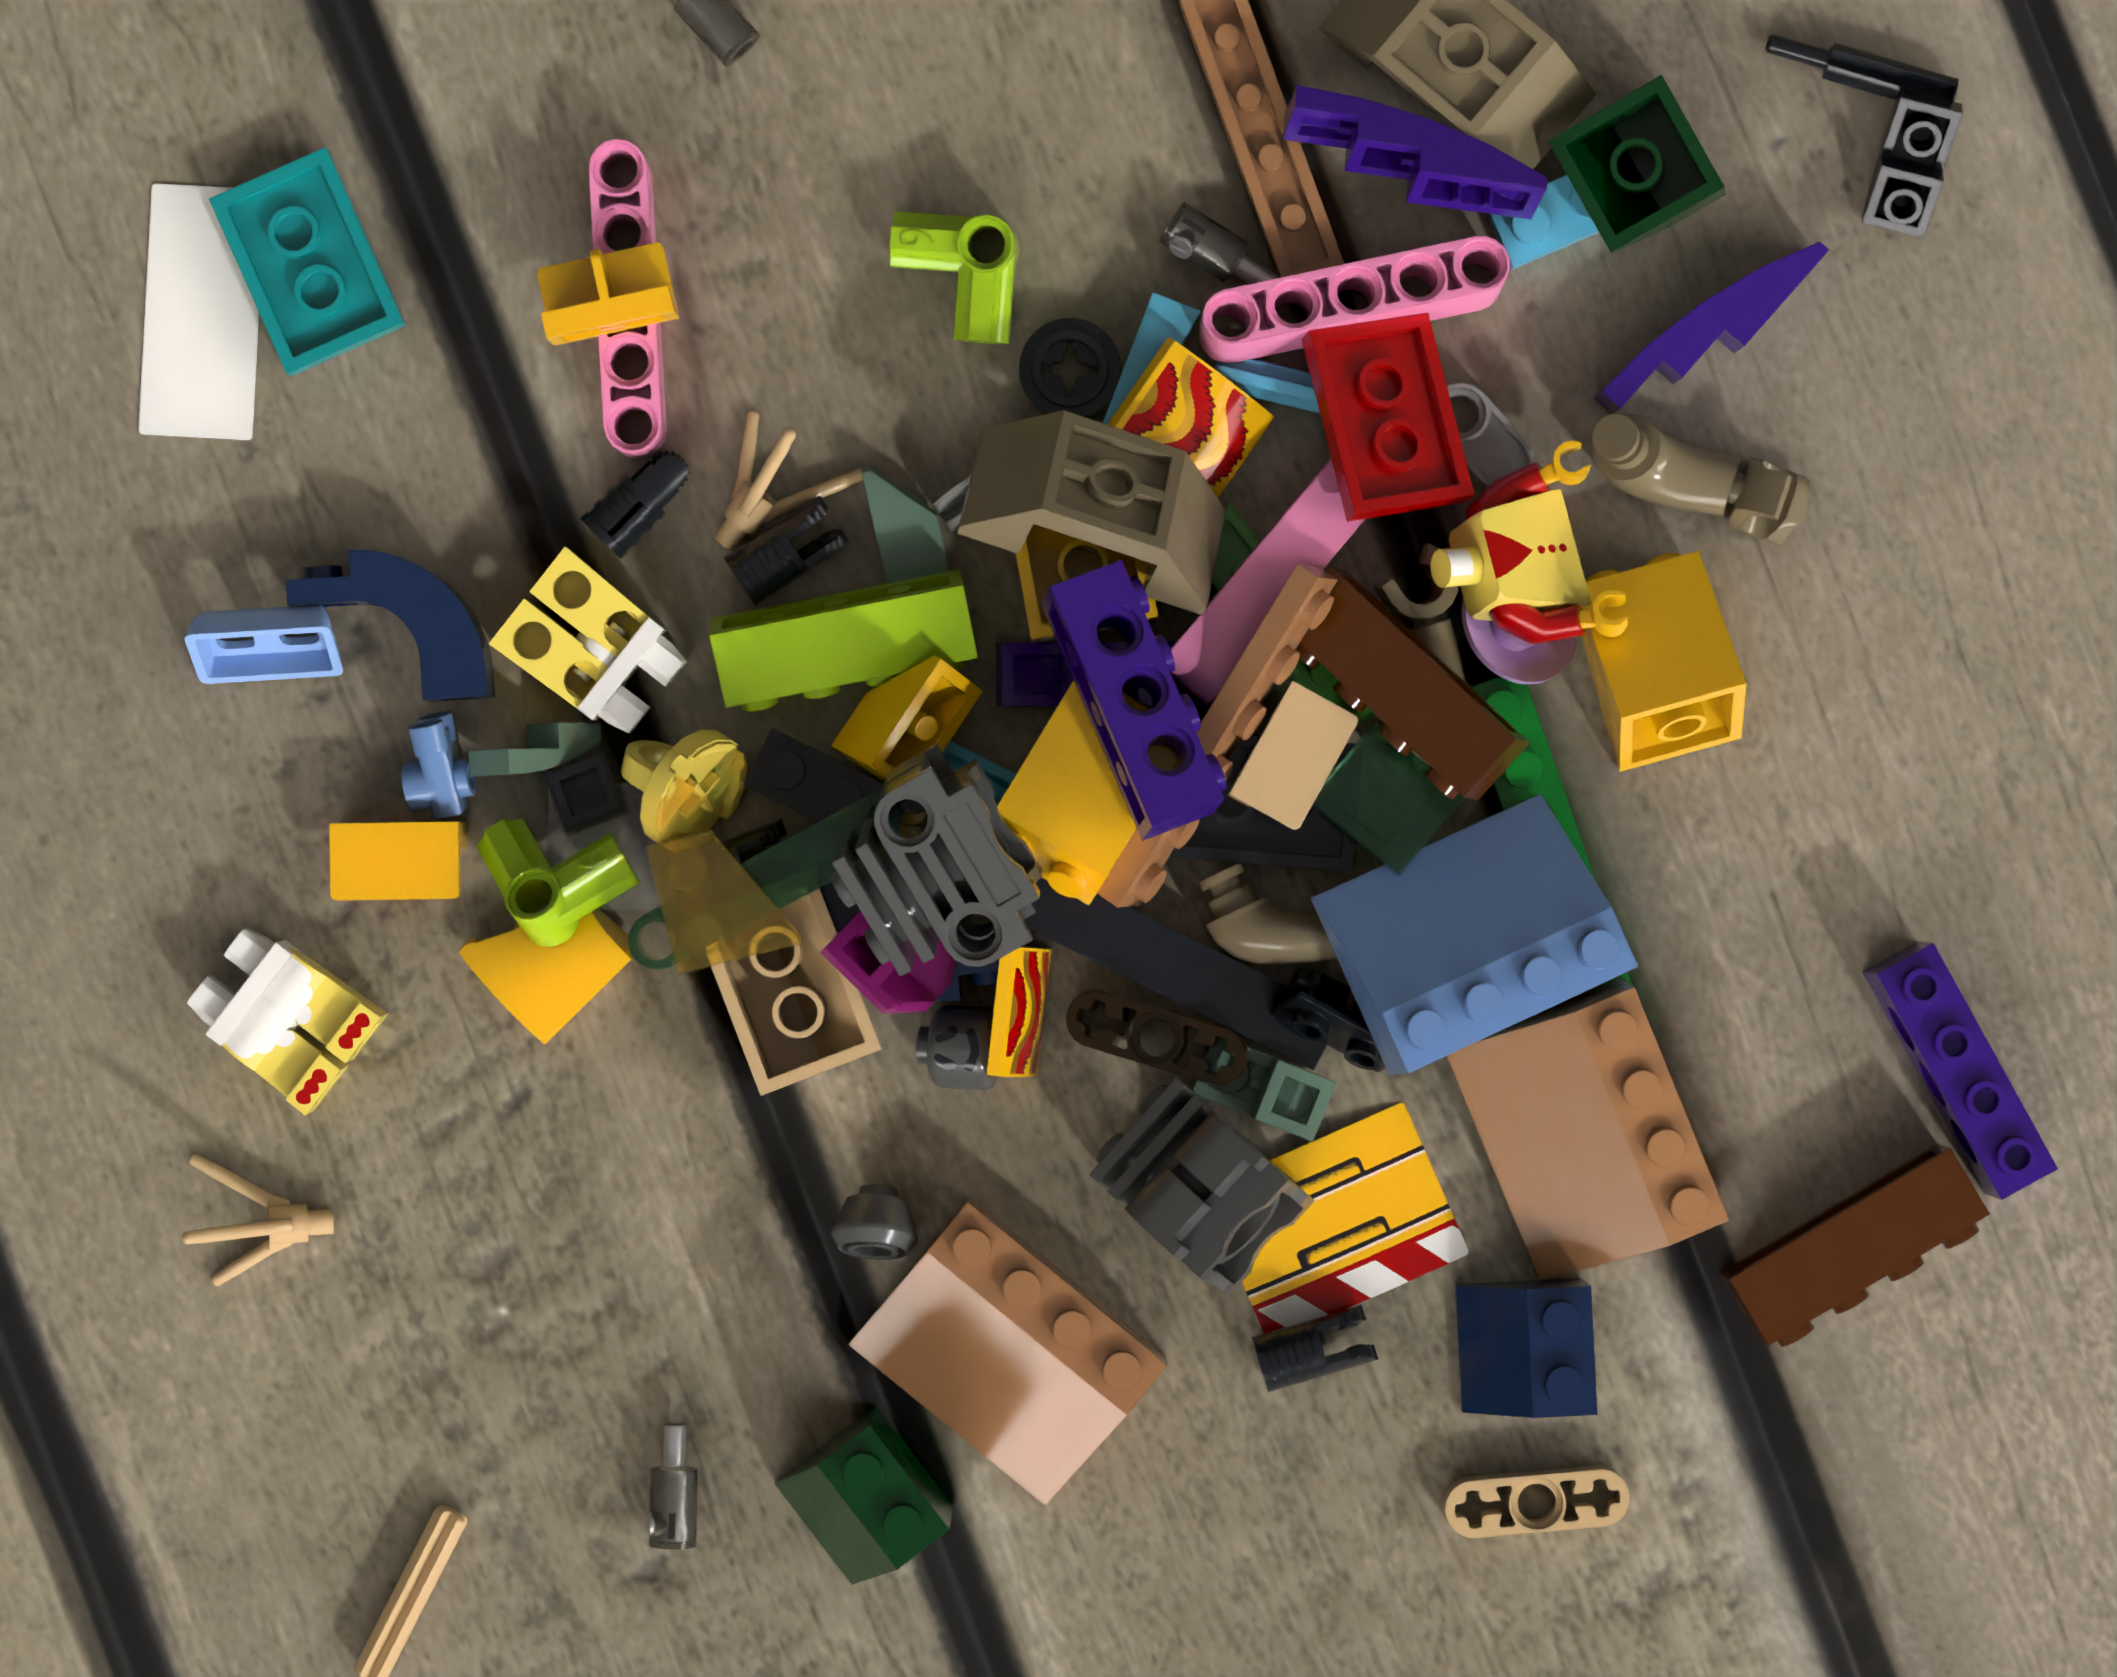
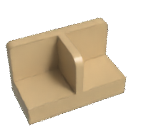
(1293, 756)

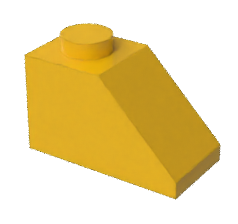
(906, 717)

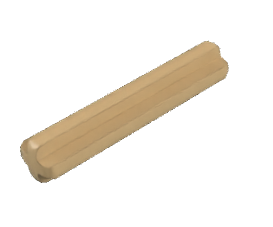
(411, 1593)

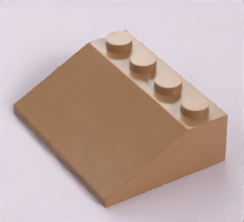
(1587, 1133)
(1009, 1351)

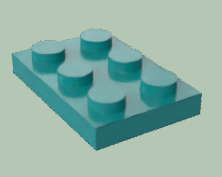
(307, 262)

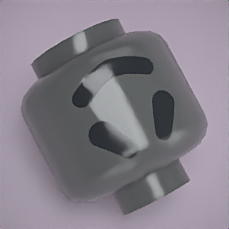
(957, 1047)

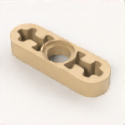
(1581, 1482)

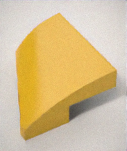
(549, 983)

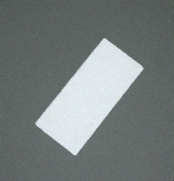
(196, 323)

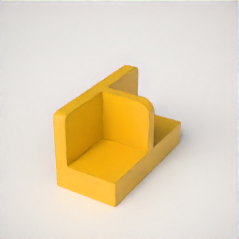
(606, 293)
(396, 860)

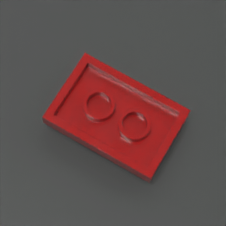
(1387, 417)

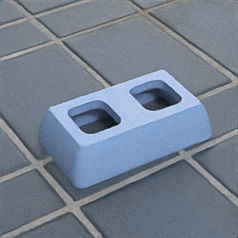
(270, 652)

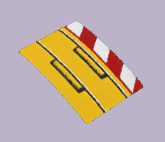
(1369, 1229)

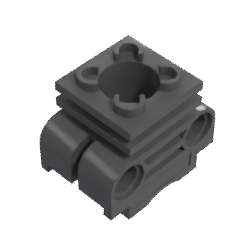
(935, 867)
(1199, 1185)

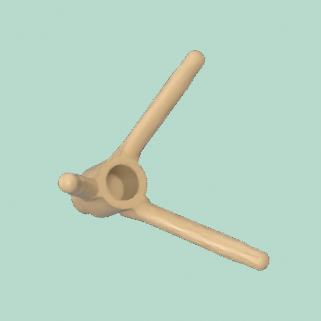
(751, 503)
(283, 1226)

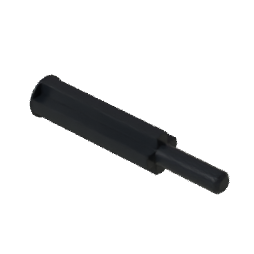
(1865, 69)

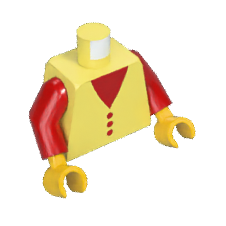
(1522, 559)

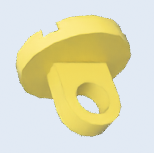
(685, 783)

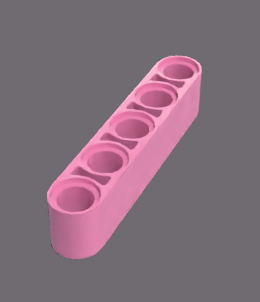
(1374, 277)
(646, 393)
(1305, 534)

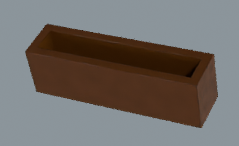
(1411, 692)
(1855, 1245)

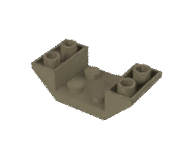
(1470, 65)
(1101, 490)

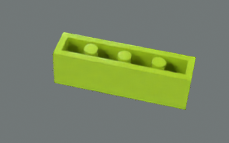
(841, 640)

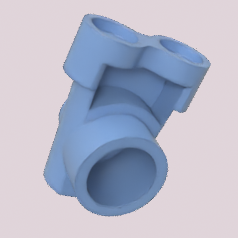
(439, 777)

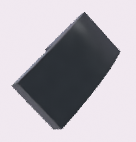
(1911, 163)

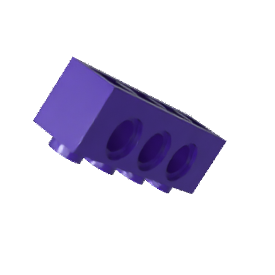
(1153, 796)
(1960, 1070)

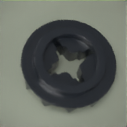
(1093, 350)

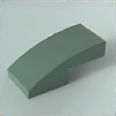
(1269, 1091)

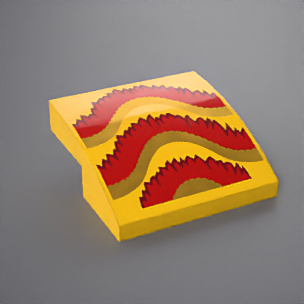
(1194, 410)
(1019, 1012)

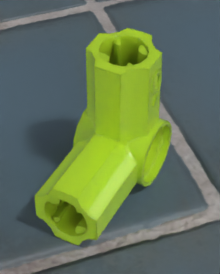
(945, 244)
(570, 887)

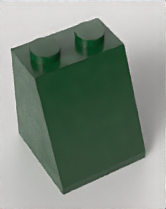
(867, 1499)

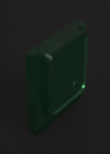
(1385, 801)

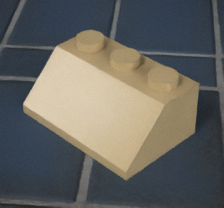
(794, 1006)

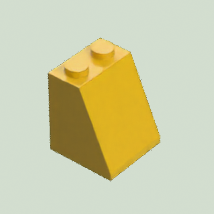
(1673, 671)
(1071, 802)

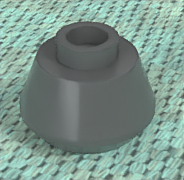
(875, 1225)

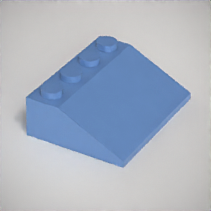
(1472, 935)

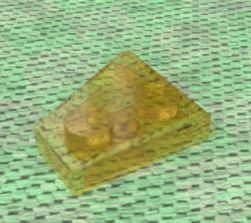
(713, 905)

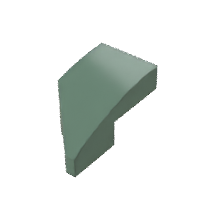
(904, 529)
(546, 748)

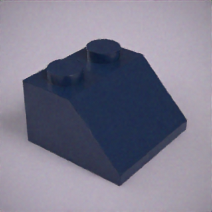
(1526, 1348)

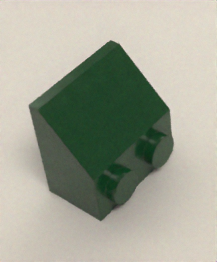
(1638, 166)

